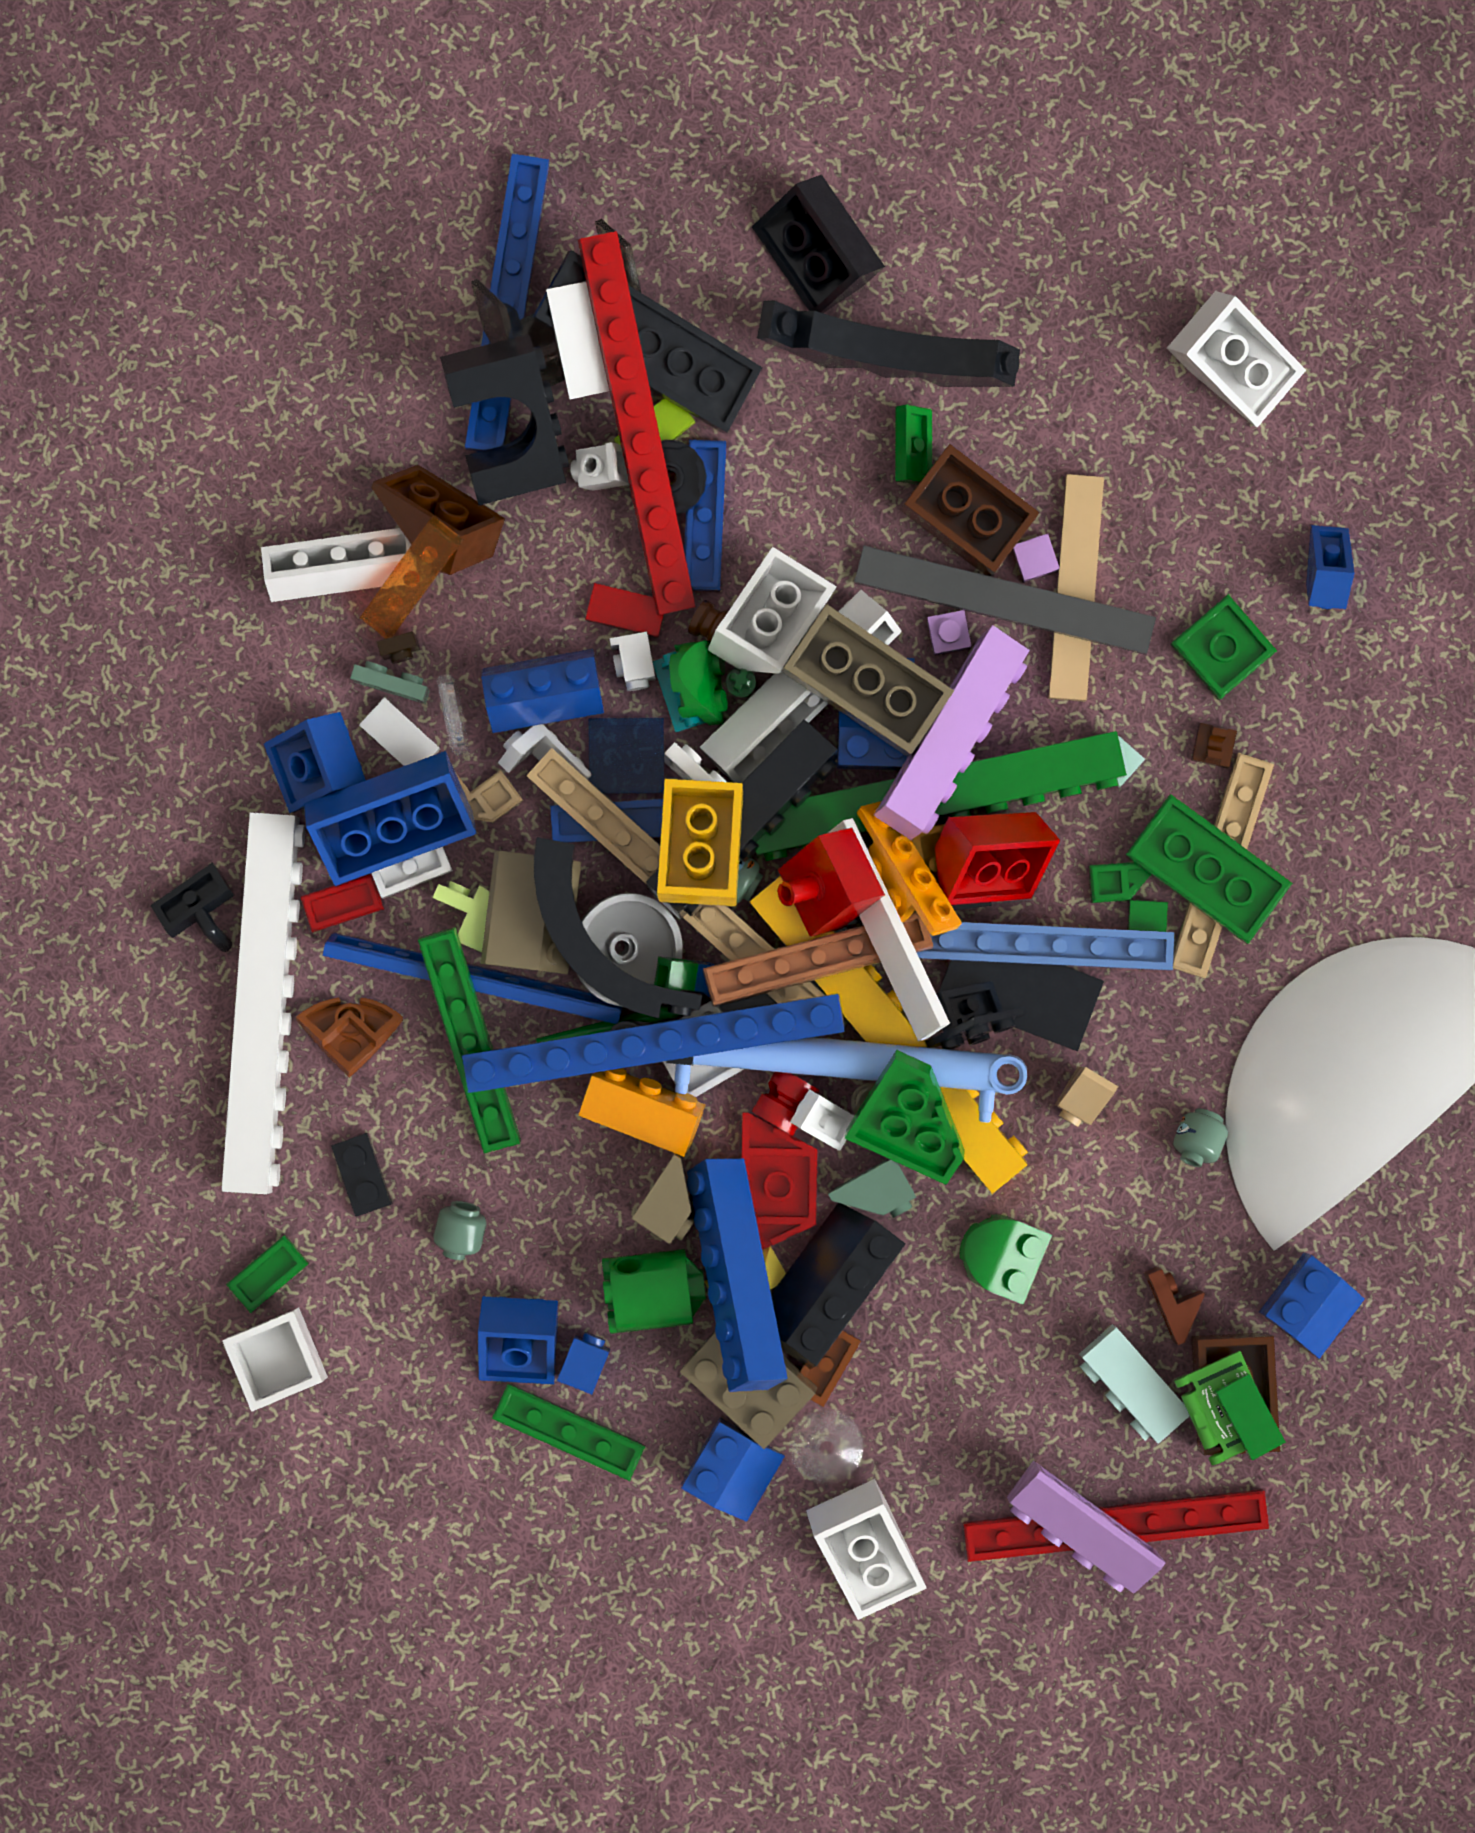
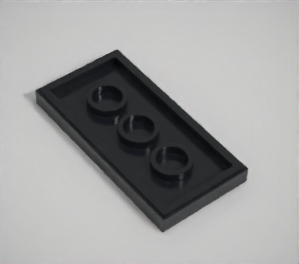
(1054, 996)

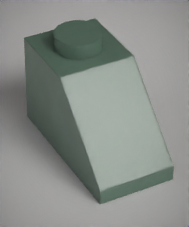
(877, 1190)

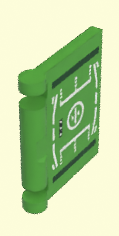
(1205, 1408)

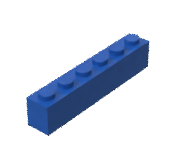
(736, 1275)

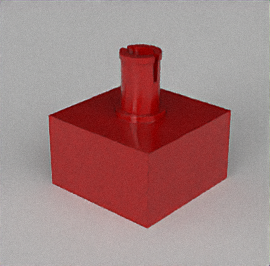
(829, 882)

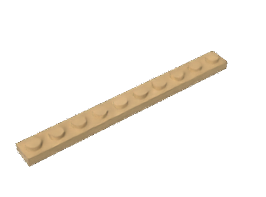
(642, 856)

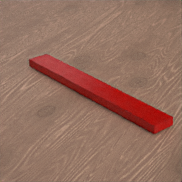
(1146, 1520)

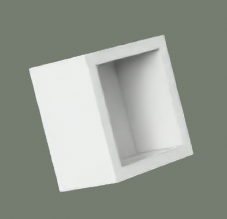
(275, 1359)

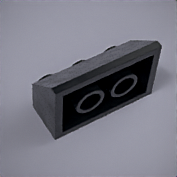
(817, 245)

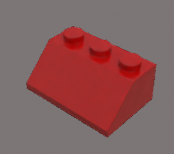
(993, 857)

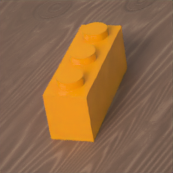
(642, 1110)

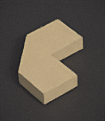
(492, 798)

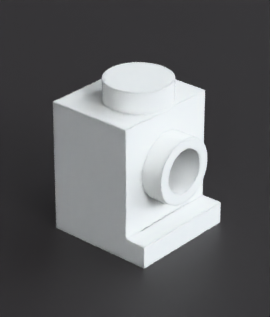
(600, 467)
(634, 660)

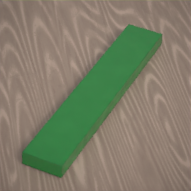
(467, 1034)

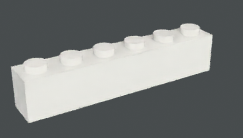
(783, 704)

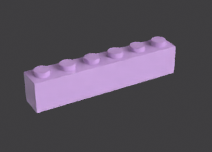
(946, 746)

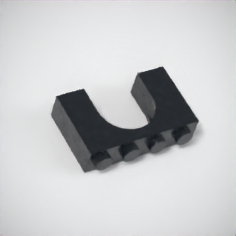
(510, 371)

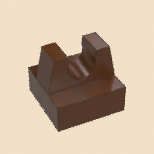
(1214, 745)

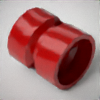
(782, 1100)

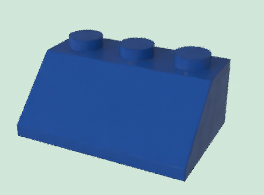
(542, 690)

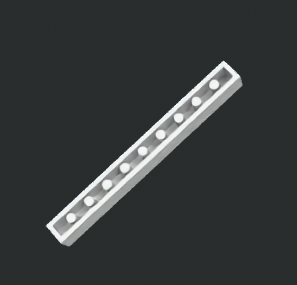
(261, 1003)

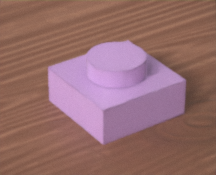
(948, 632)

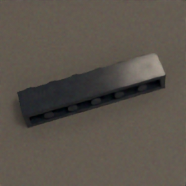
(771, 790)

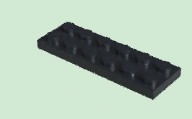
(678, 357)

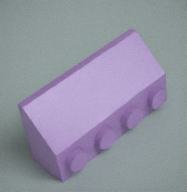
(1084, 1528)

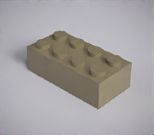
(867, 680)

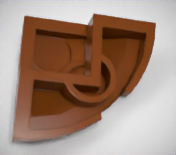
(349, 1030)

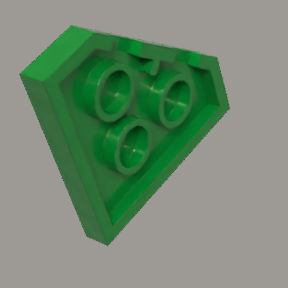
(909, 1120)

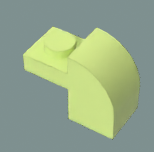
(473, 926)

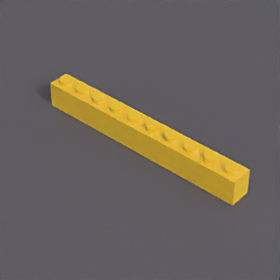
(881, 1020)

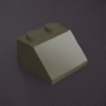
(667, 1204)

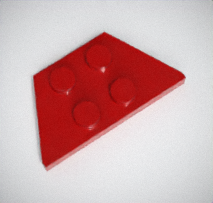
(780, 1180)

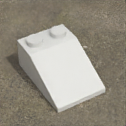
(1236, 357)
(865, 1549)

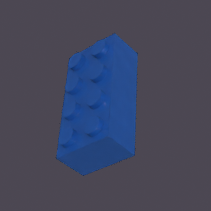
(389, 818)

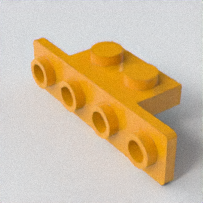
(907, 875)

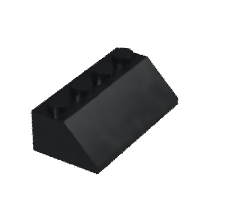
(831, 1282)

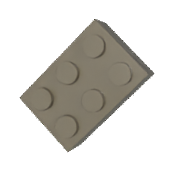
(756, 1412)

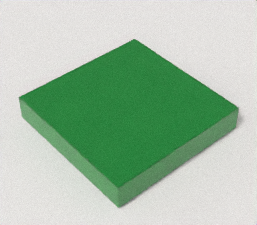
(1223, 647)

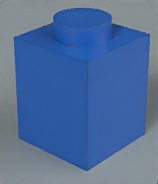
(584, 1362)

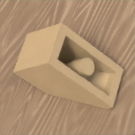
(1084, 1096)

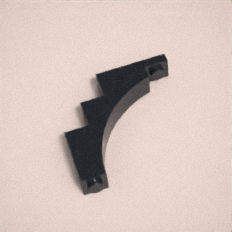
(888, 352)

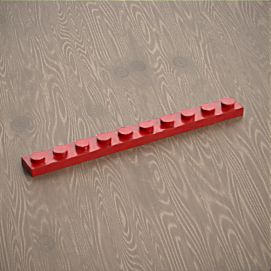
(636, 422)

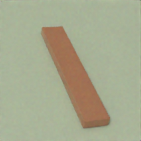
(801, 963)

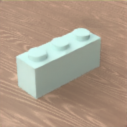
(1133, 1385)

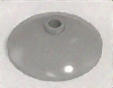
(643, 927)

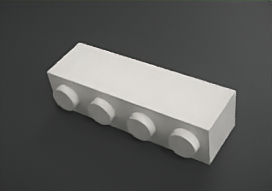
(332, 564)

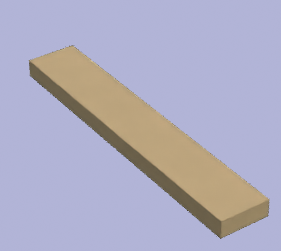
(1077, 579)
(1237, 820)

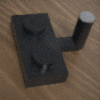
(193, 902)

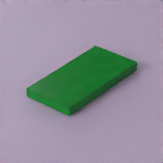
(1208, 869)

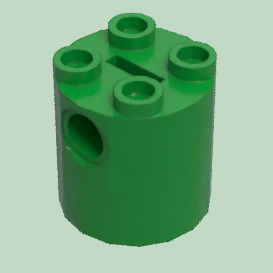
(651, 1290)

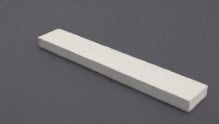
(900, 958)

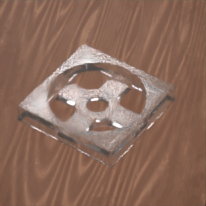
(453, 715)

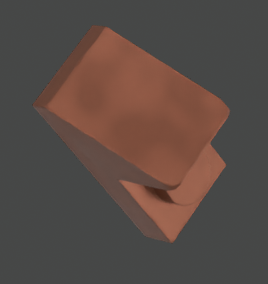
(1177, 1313)

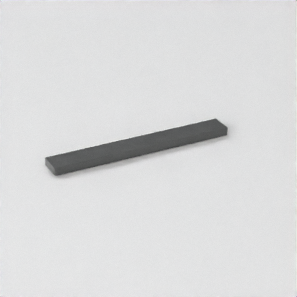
(1005, 600)

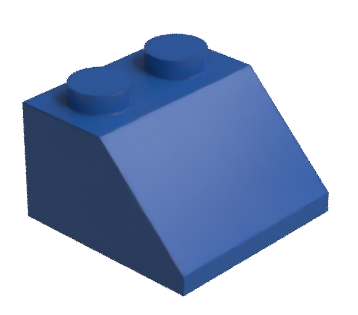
(314, 760)
(1312, 1304)
(517, 1340)
(731, 1471)

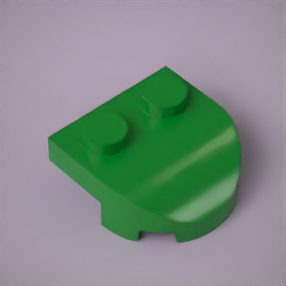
(697, 677)
(1003, 1255)

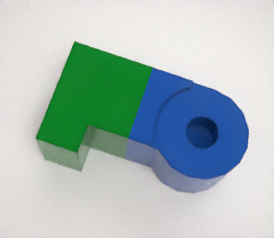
(681, 974)

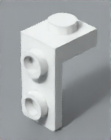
(537, 741)

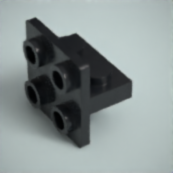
(972, 1015)

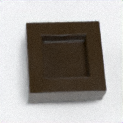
(398, 647)

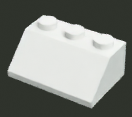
(771, 615)

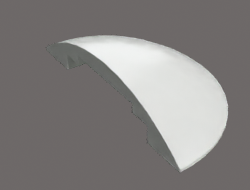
(1347, 1075)

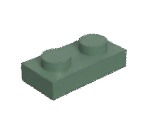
(406, 686)

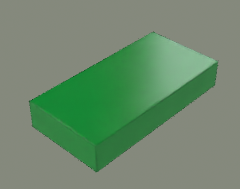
(267, 1273)
(1249, 1416)

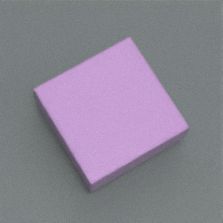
(1035, 558)

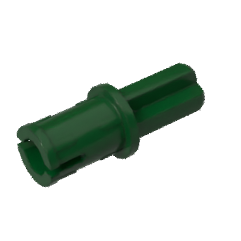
(740, 682)

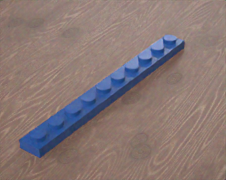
(654, 1043)

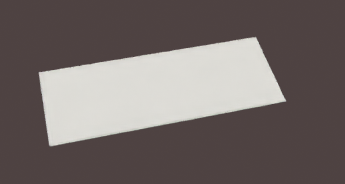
(577, 340)

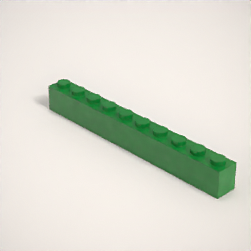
(983, 784)

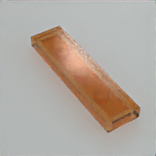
(411, 578)

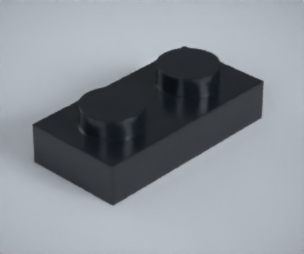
(361, 1174)

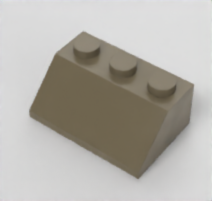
(514, 924)

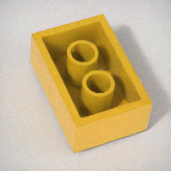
(700, 842)

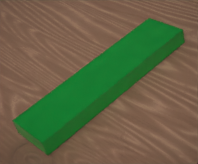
(568, 1431)

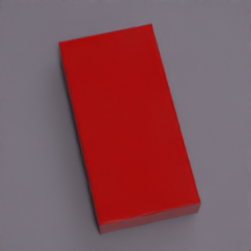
(624, 610)
(342, 903)

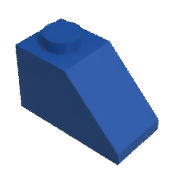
(1329, 567)

